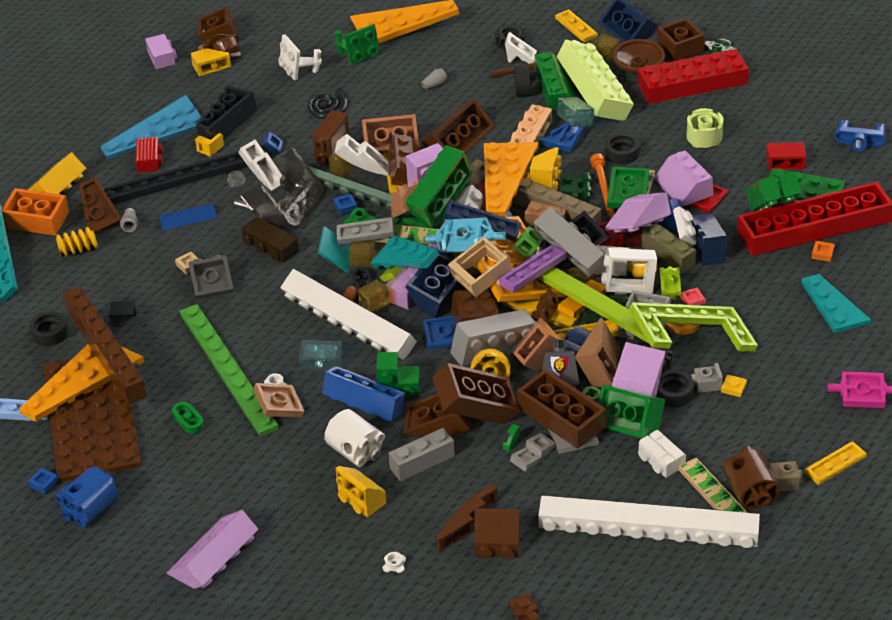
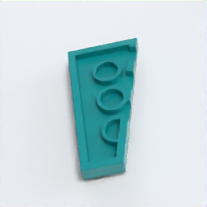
(404, 253)
(833, 305)

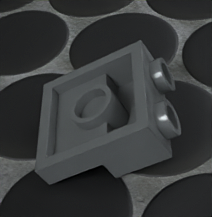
(210, 276)

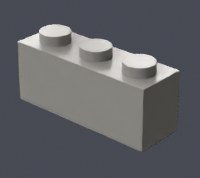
(421, 454)

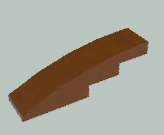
(463, 521)

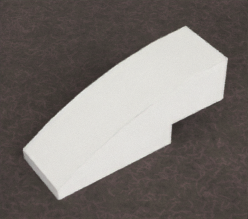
(362, 155)
(261, 164)

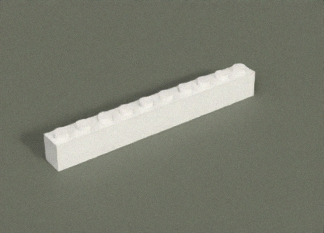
(649, 521)

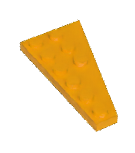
(401, 21)
(504, 171)
(78, 376)

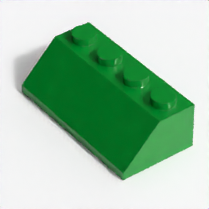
(553, 79)
(439, 185)

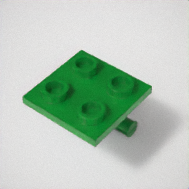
(359, 44)

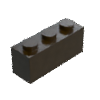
(270, 239)

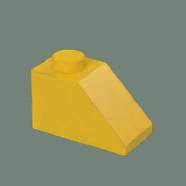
(209, 61)

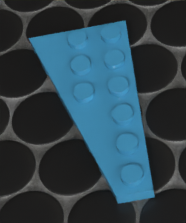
(165, 124)

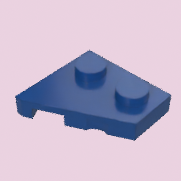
(563, 137)

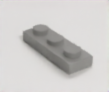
(365, 230)

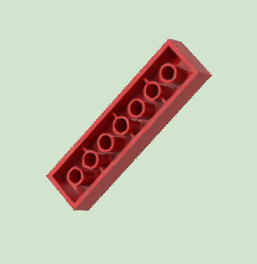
(814, 218)

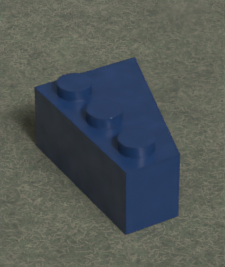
(710, 239)

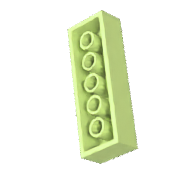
(595, 80)

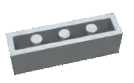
(566, 236)

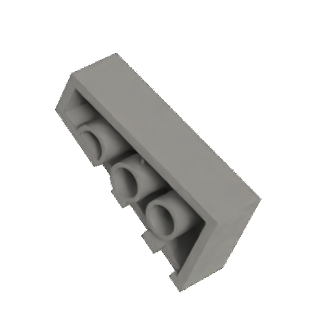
(489, 333)

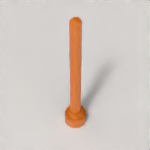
(598, 163)

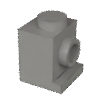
(707, 378)

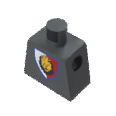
(561, 363)

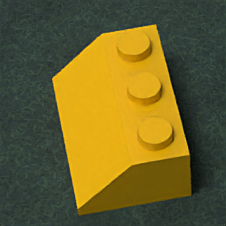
(60, 176)

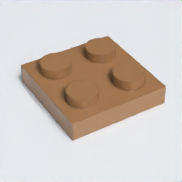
(278, 400)

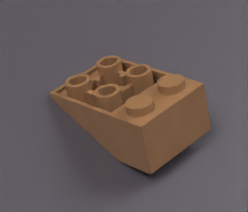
(599, 355)

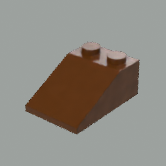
(428, 416)

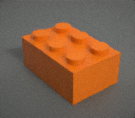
(35, 211)

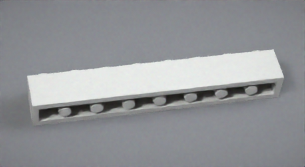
(348, 314)

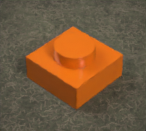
(823, 251)

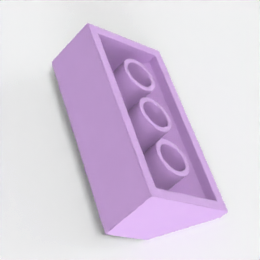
(398, 293)
(214, 550)

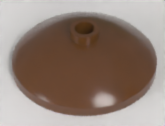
(638, 54)

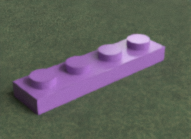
(532, 268)

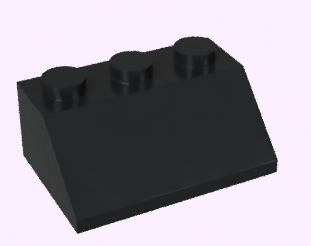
(586, 225)

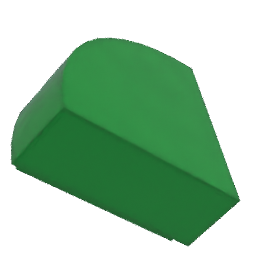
(513, 438)

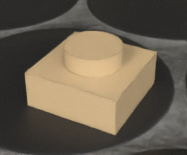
(182, 262)

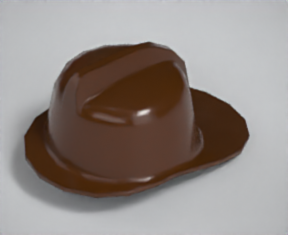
(224, 43)

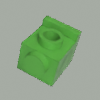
(527, 242)

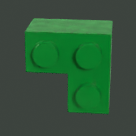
(398, 377)

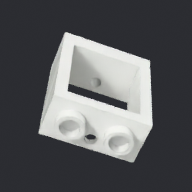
(627, 285)

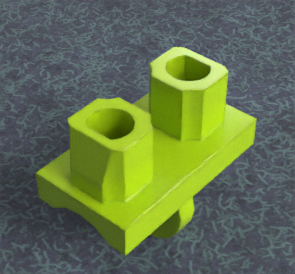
(670, 282)

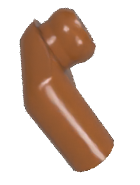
(350, 293)

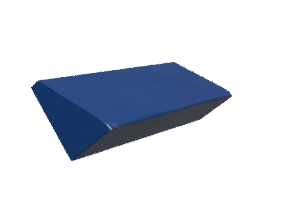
(187, 216)

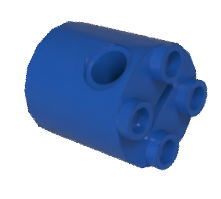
(87, 496)

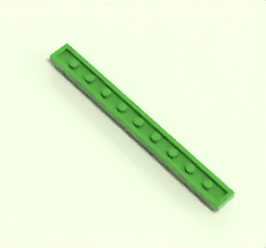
(227, 369)

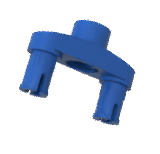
(869, 137)

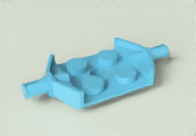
(450, 241)

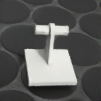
(291, 59)

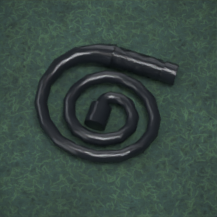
(344, 103)

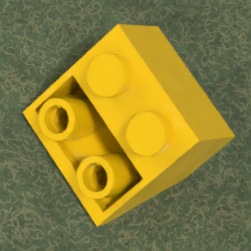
(545, 168)
(359, 491)

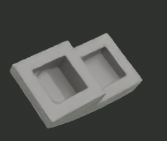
(535, 450)

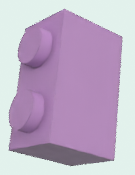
(161, 51)

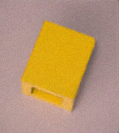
(208, 146)

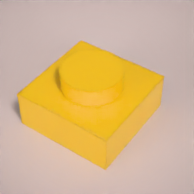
(733, 385)

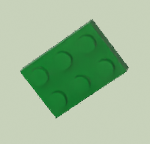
(625, 184)

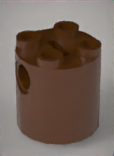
(751, 478)

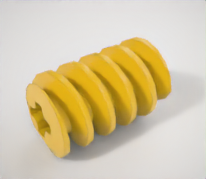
(76, 241)

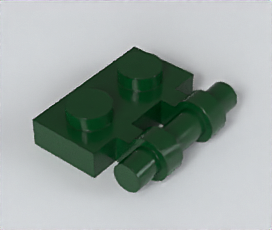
(569, 185)

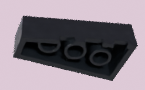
(227, 113)

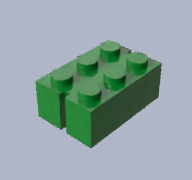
(770, 193)

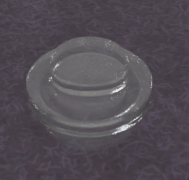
(235, 179)

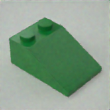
(631, 411)

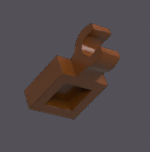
(524, 607)

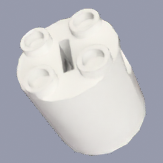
(354, 437)

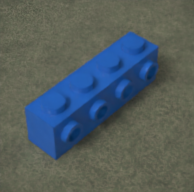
(363, 393)

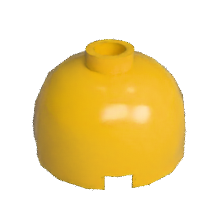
(492, 362)

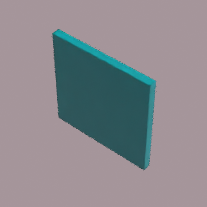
(332, 251)

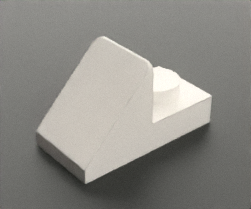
(517, 47)

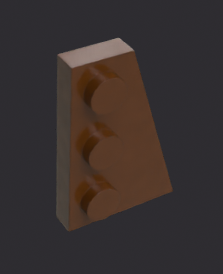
(97, 207)

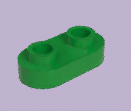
(191, 420)

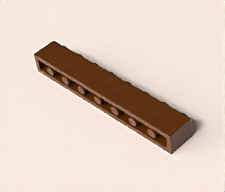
(104, 345)

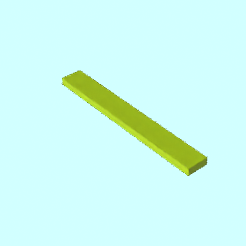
(593, 300)

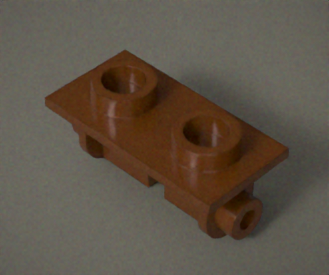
(546, 306)

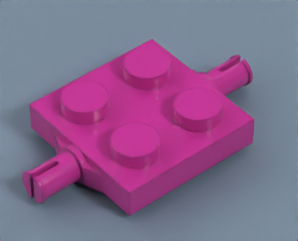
(862, 389)

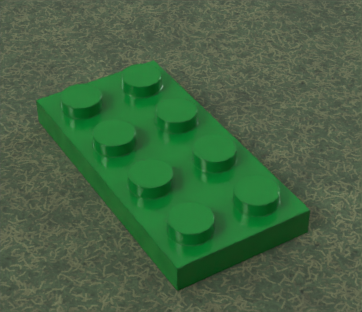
(812, 184)

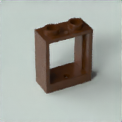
(327, 135)

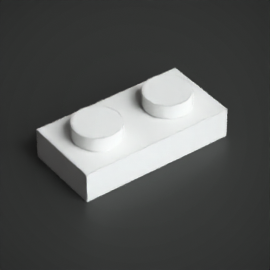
(685, 226)

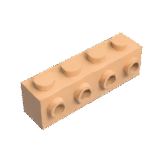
(533, 125)

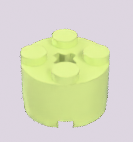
(704, 128)

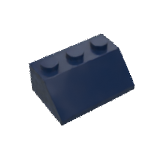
(627, 21)
(433, 286)

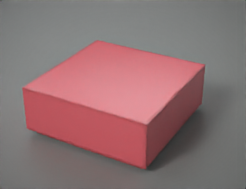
(693, 297)

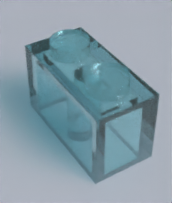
(575, 111)
(320, 354)

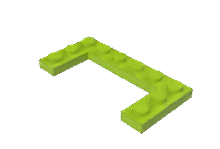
(651, 315)

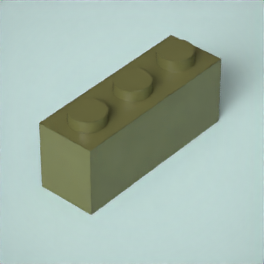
(668, 247)

